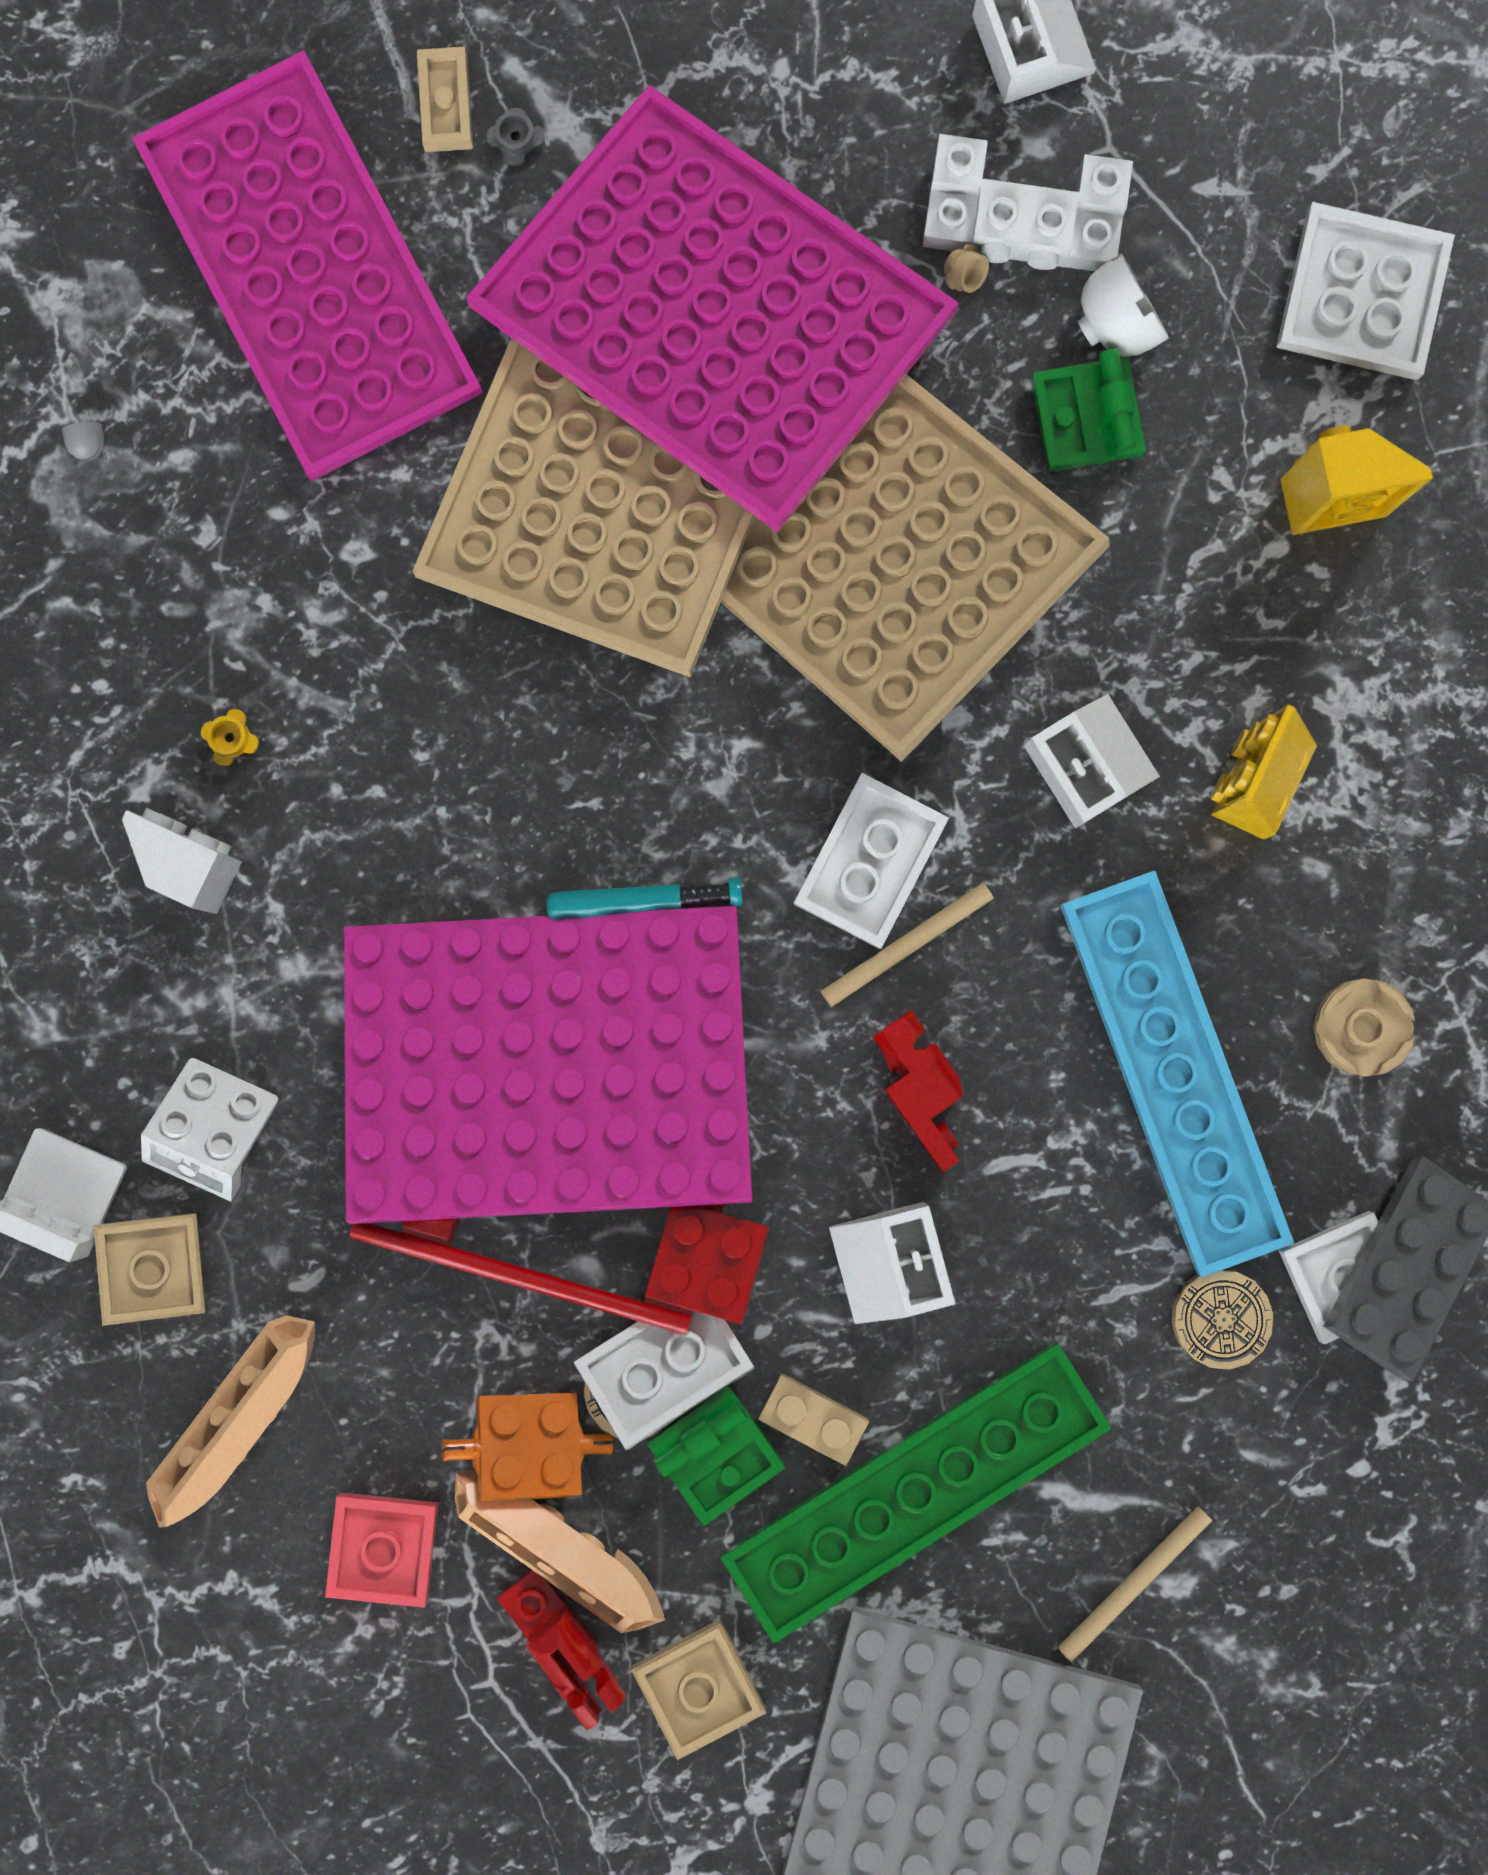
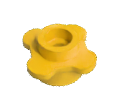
(216, 732)

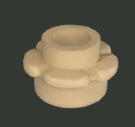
(966, 269)

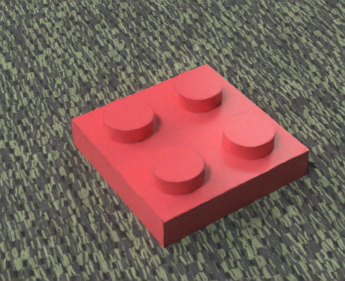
(381, 1549)

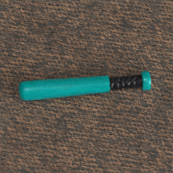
(636, 899)

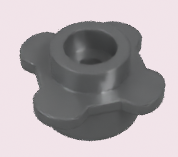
(508, 124)

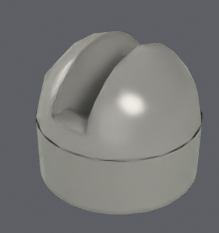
(84, 440)

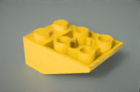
(1265, 773)

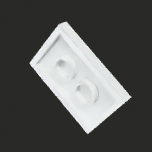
(871, 861)
(657, 1375)

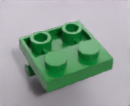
(1088, 413)
(715, 1454)

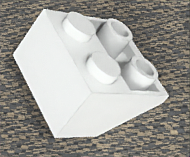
(1032, 44)
(1091, 760)
(181, 866)
(892, 1264)

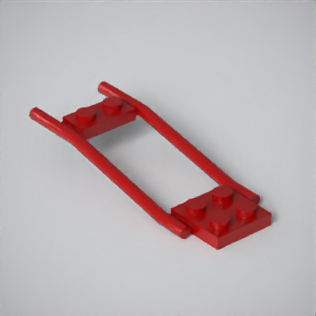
(701, 1266)

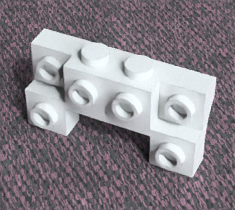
(1025, 220)

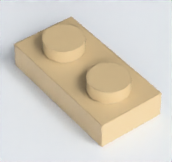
(444, 99)
(813, 1419)

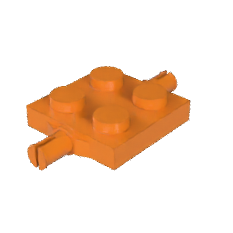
(527, 1446)

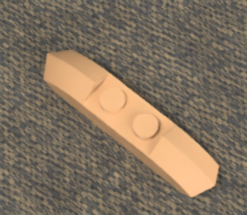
(231, 1420)
(569, 1560)

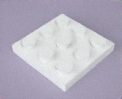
(1365, 291)

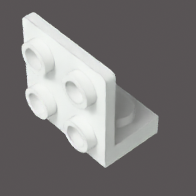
(207, 1128)
(59, 1195)

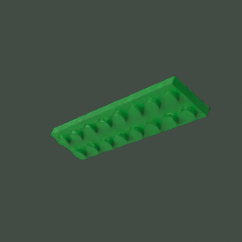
(915, 1492)

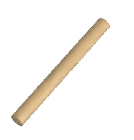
(907, 944)
(1135, 1583)

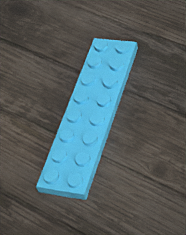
(1176, 1074)

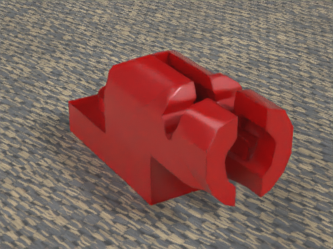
(924, 1086)
(562, 1646)

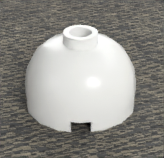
(1119, 311)

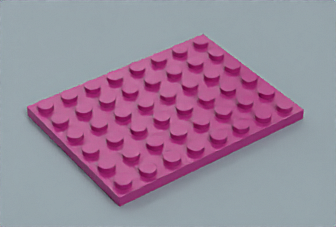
(713, 306)
(544, 1065)

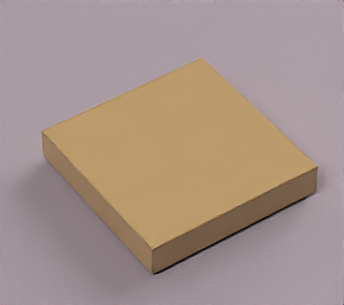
(149, 1269)
(698, 1689)

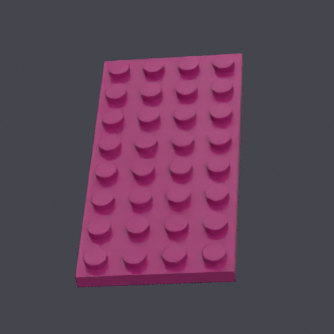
(307, 265)

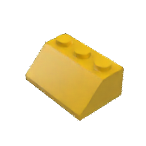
(1349, 480)

